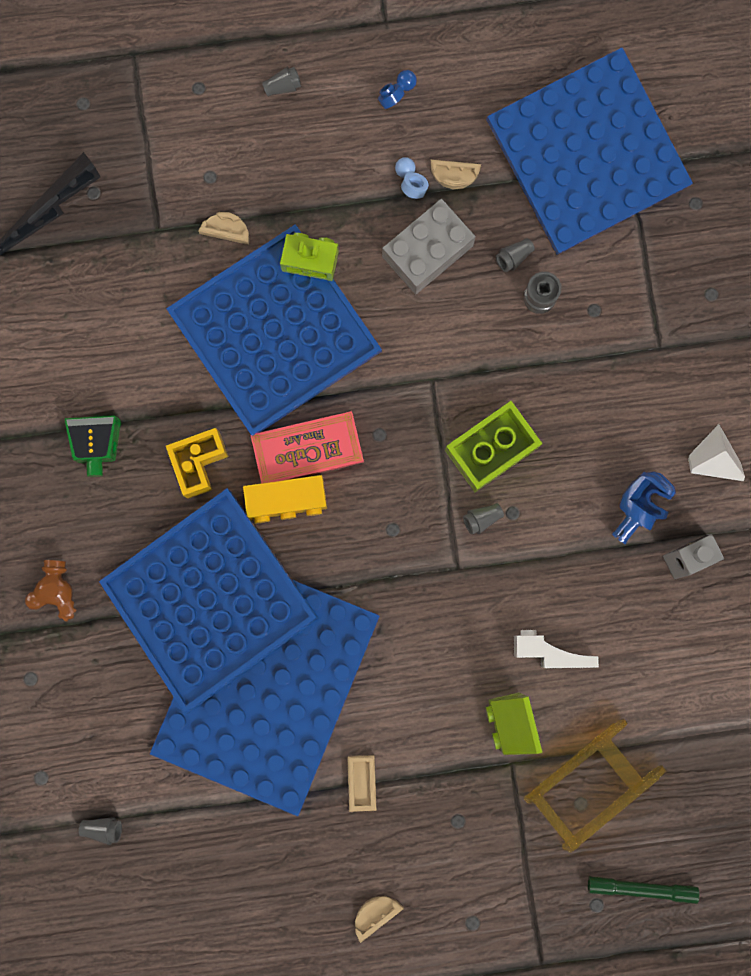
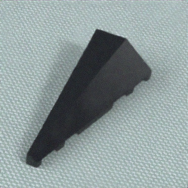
(47, 208)

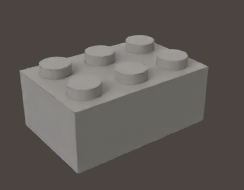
(428, 246)

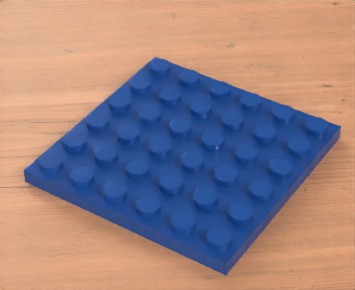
(589, 151)
(272, 335)
(208, 600)

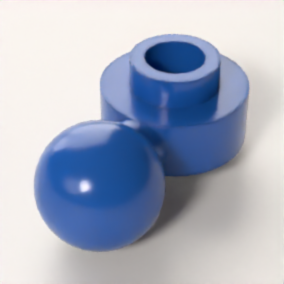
(392, 94)

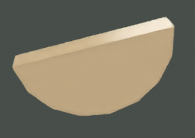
(454, 174)
(225, 226)
(375, 914)

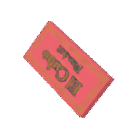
(307, 448)

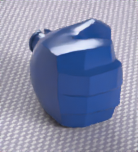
(638, 505)

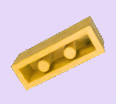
(285, 498)

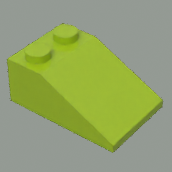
(514, 725)

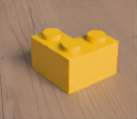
(191, 456)

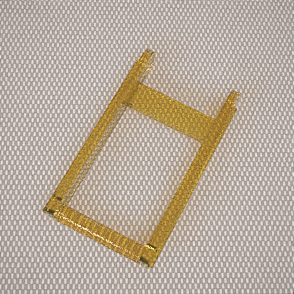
(620, 765)

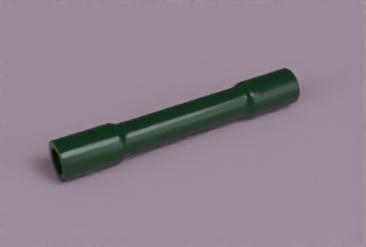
(610, 886)

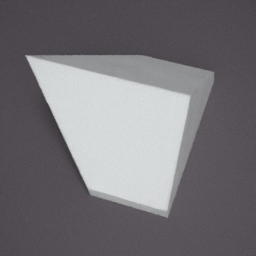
(716, 457)

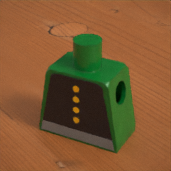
(93, 441)

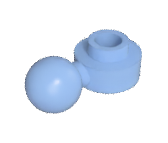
(414, 184)

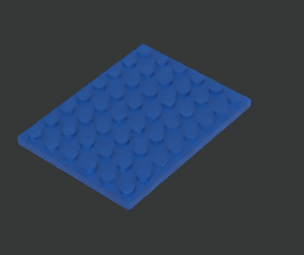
(278, 716)

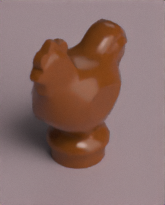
(53, 591)

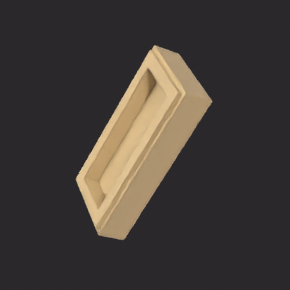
(361, 783)

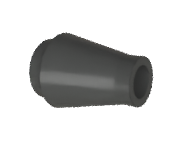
(282, 82)
(513, 255)
(482, 518)
(102, 830)

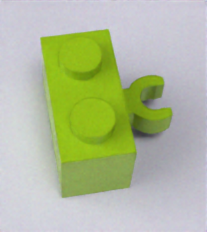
(309, 256)

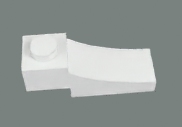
(533, 645)

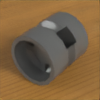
(542, 292)

